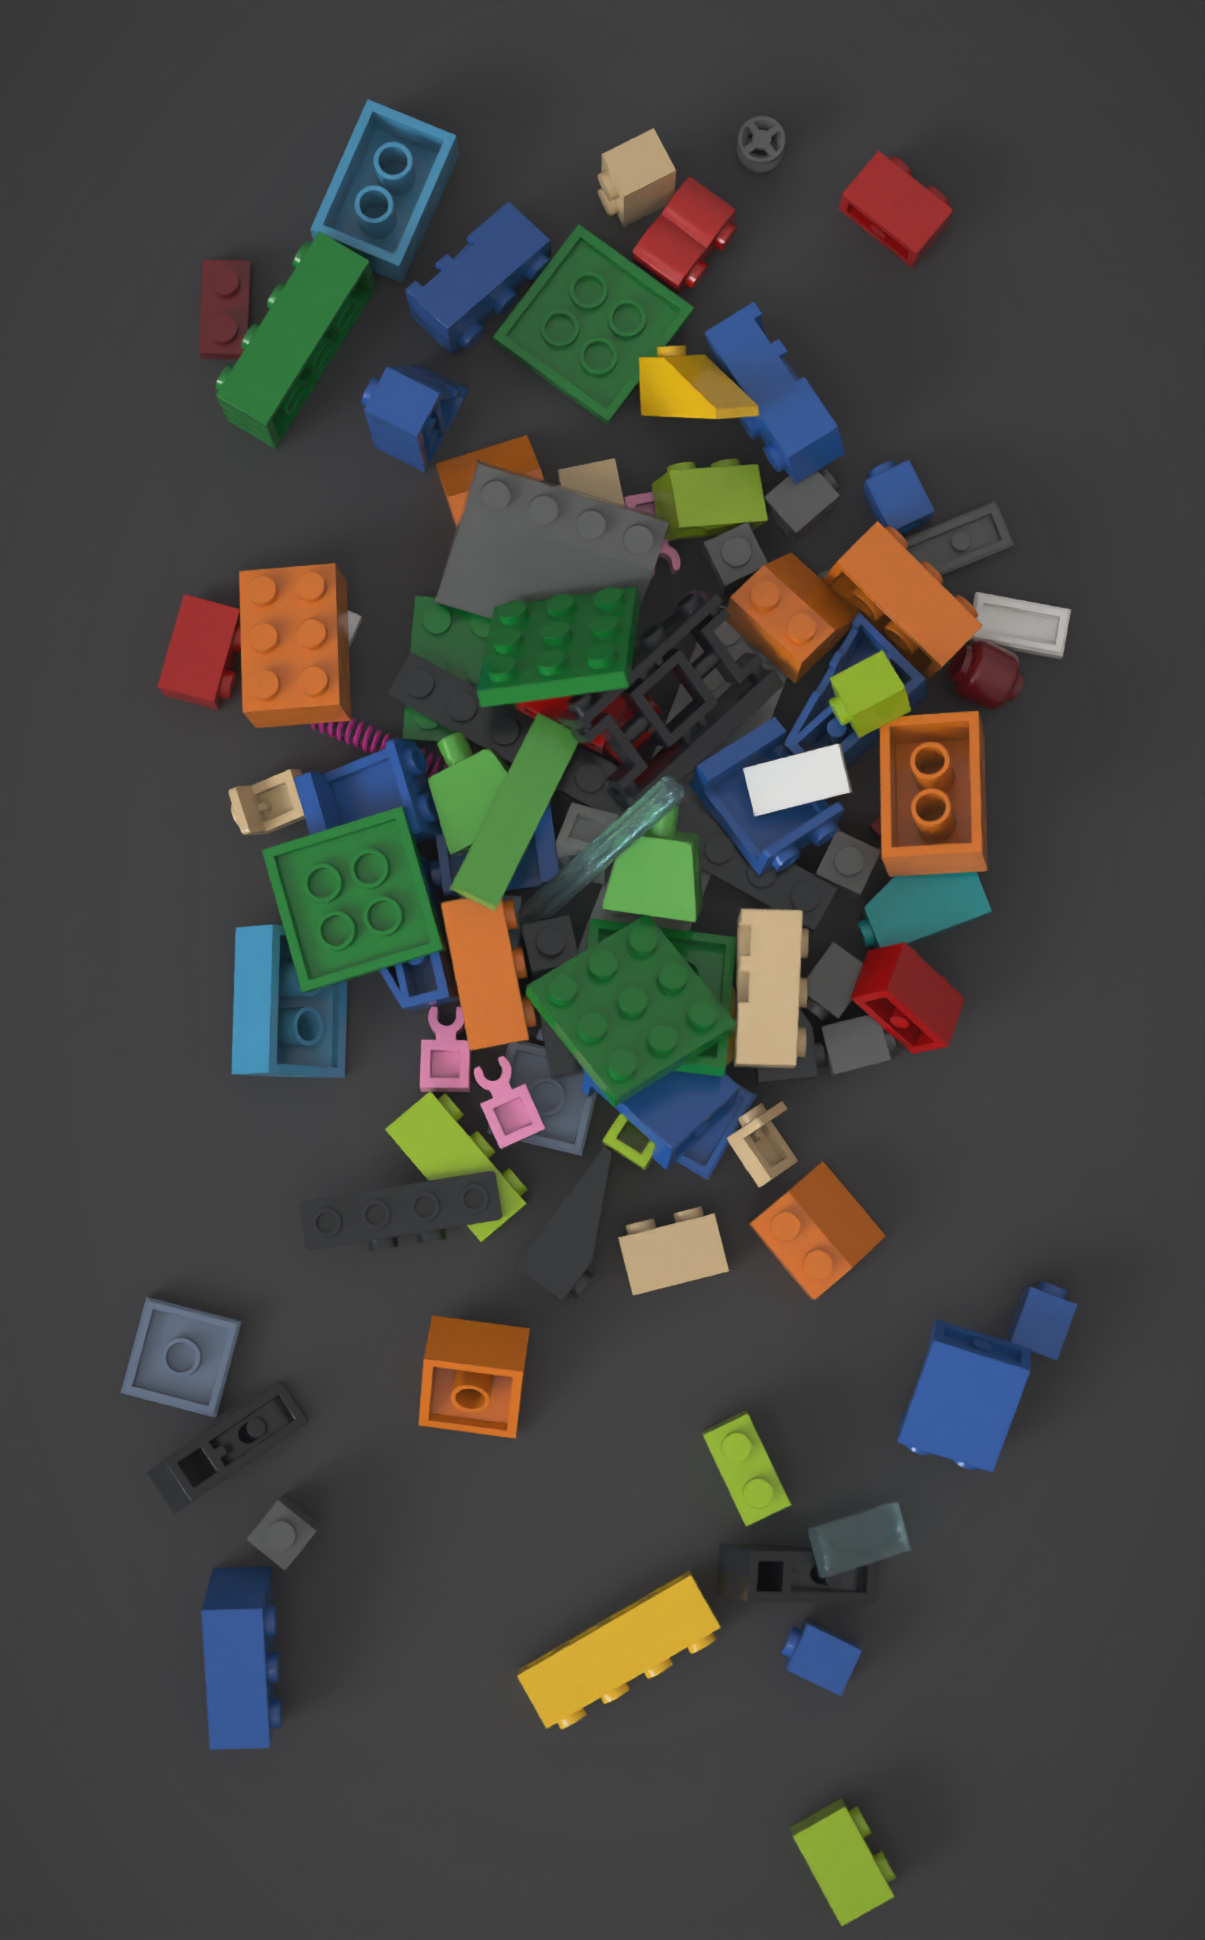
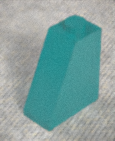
(921, 907)

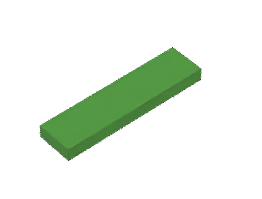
(515, 812)

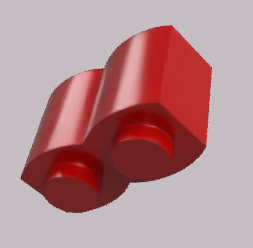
(685, 236)

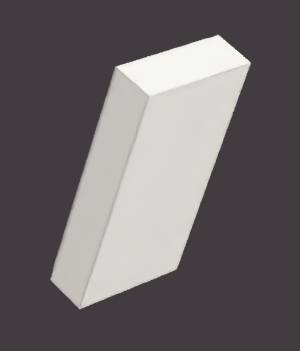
(1021, 625)
(797, 780)

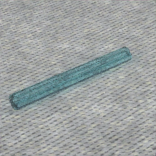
(602, 851)

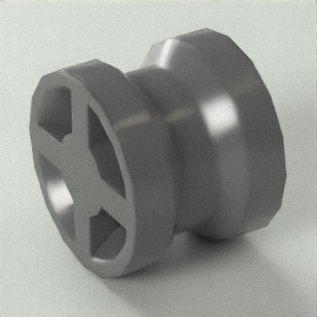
(760, 134)

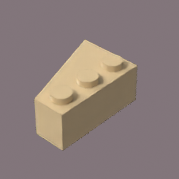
(769, 988)

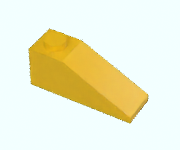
(689, 387)

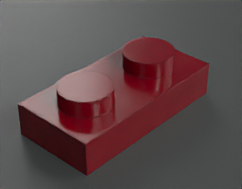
(224, 308)

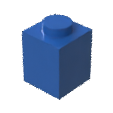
(897, 497)
(1042, 1320)
(820, 1656)

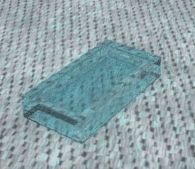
(858, 1539)

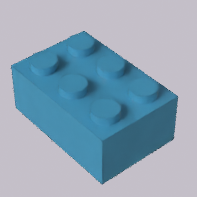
(387, 188)

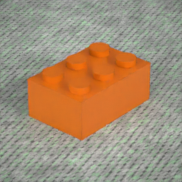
(903, 599)
(294, 645)
(933, 794)
(488, 972)

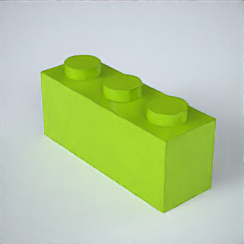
(445, 1150)

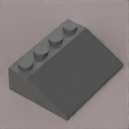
(542, 541)

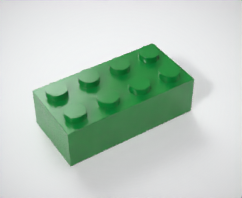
(296, 339)

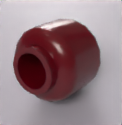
(986, 674)

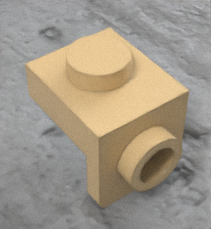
(267, 804)
(761, 1144)

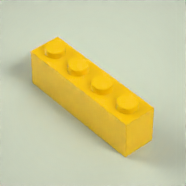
(618, 1650)

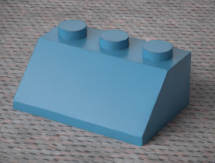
(275, 1023)

